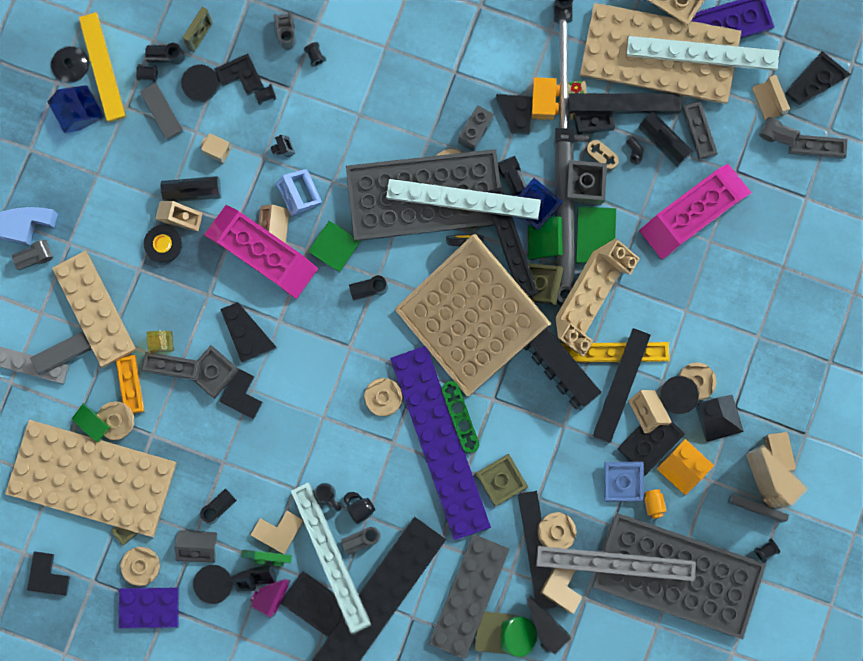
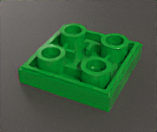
(546, 241)
(334, 246)

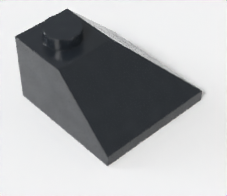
(719, 418)

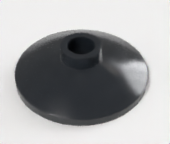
(73, 71)

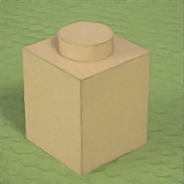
(216, 148)

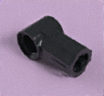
(163, 53)
(510, 171)
(366, 288)
(219, 504)

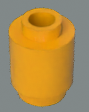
(655, 503)

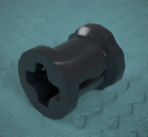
(314, 54)
(147, 73)
(265, 94)
(767, 550)

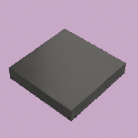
(215, 372)

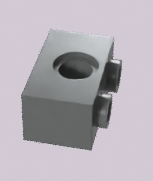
(475, 128)

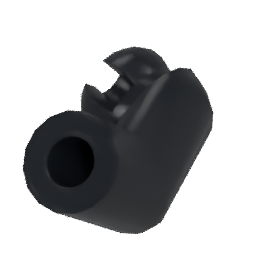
(637, 151)

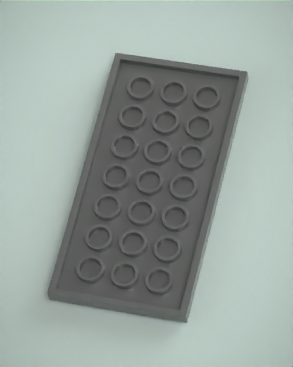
(383, 218)
(722, 586)

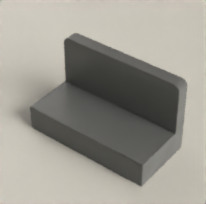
(196, 546)

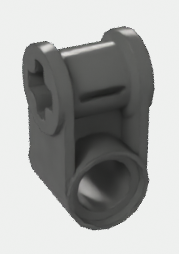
(285, 27)

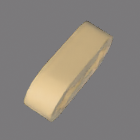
(605, 151)

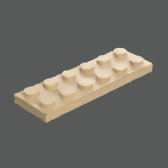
(94, 309)

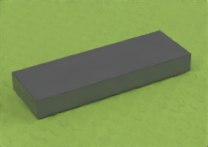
(161, 111)
(699, 130)
(820, 147)
(60, 353)
(171, 366)
(758, 508)

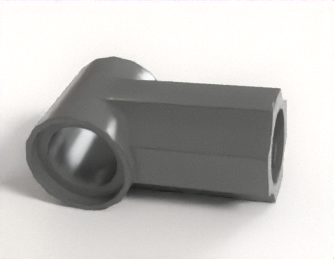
(774, 130)
(36, 254)
(359, 540)

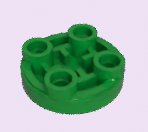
(518, 636)

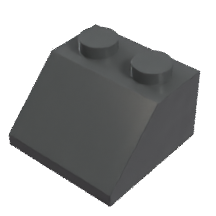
(586, 182)

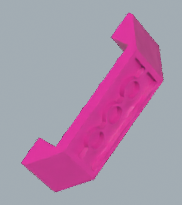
(694, 210)
(261, 251)

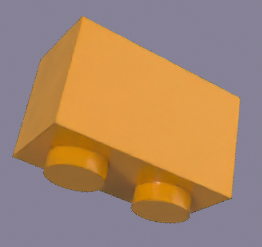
(544, 98)

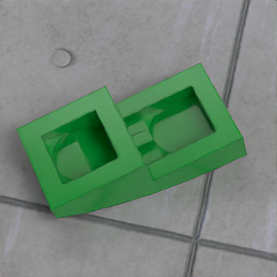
(90, 423)

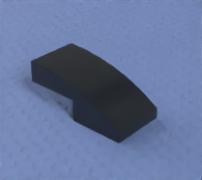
(248, 579)

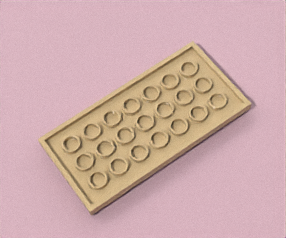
(607, 51)
(91, 478)

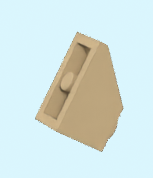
(178, 215)

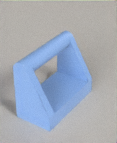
(290, 193)

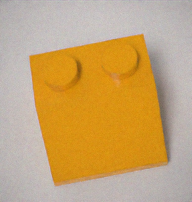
(685, 467)

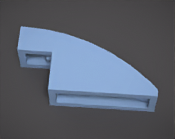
(19, 223)

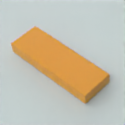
(130, 383)

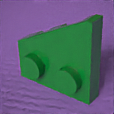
(261, 557)

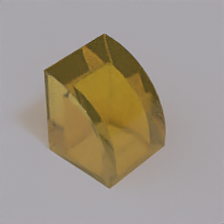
(160, 341)

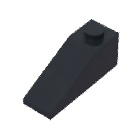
(549, 630)

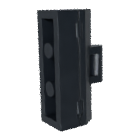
(665, 139)
(191, 189)

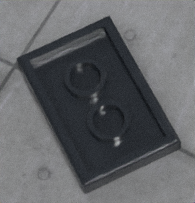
(650, 446)
(313, 604)

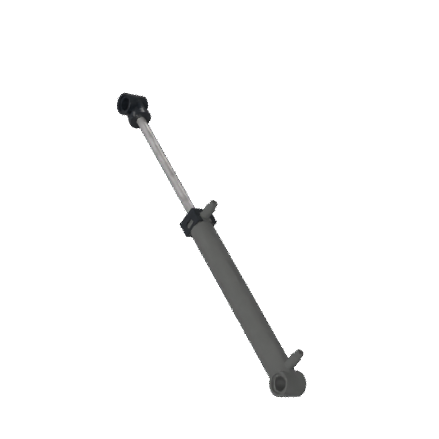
(564, 151)

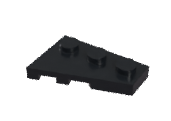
(817, 78)
(245, 333)

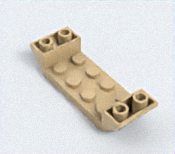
(590, 292)

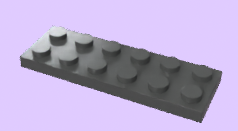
(469, 596)

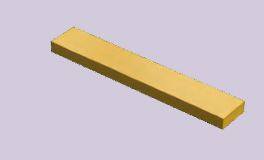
(102, 67)
(613, 352)

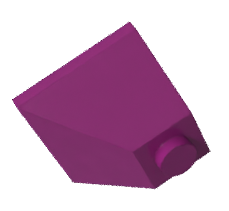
(269, 597)

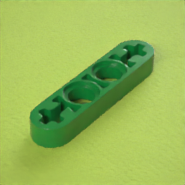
(462, 416)

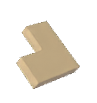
(280, 536)
(558, 592)

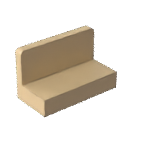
(771, 98)
(274, 220)
(649, 410)
(781, 448)

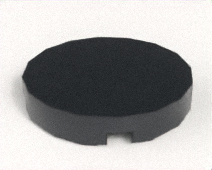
(199, 83)
(679, 394)
(212, 584)

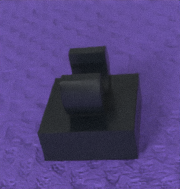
(283, 146)

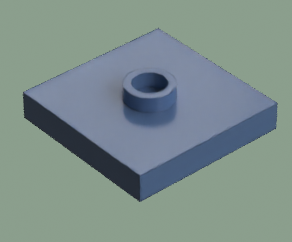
(624, 481)

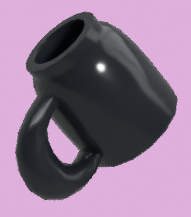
(325, 494)
(360, 509)

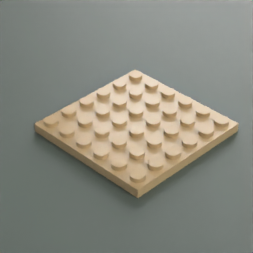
(472, 315)

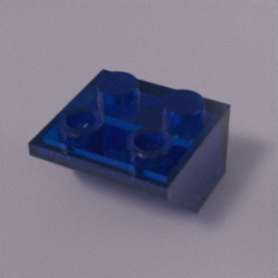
(75, 108)

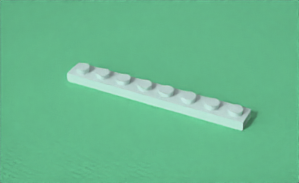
(702, 53)
(463, 199)
(330, 558)

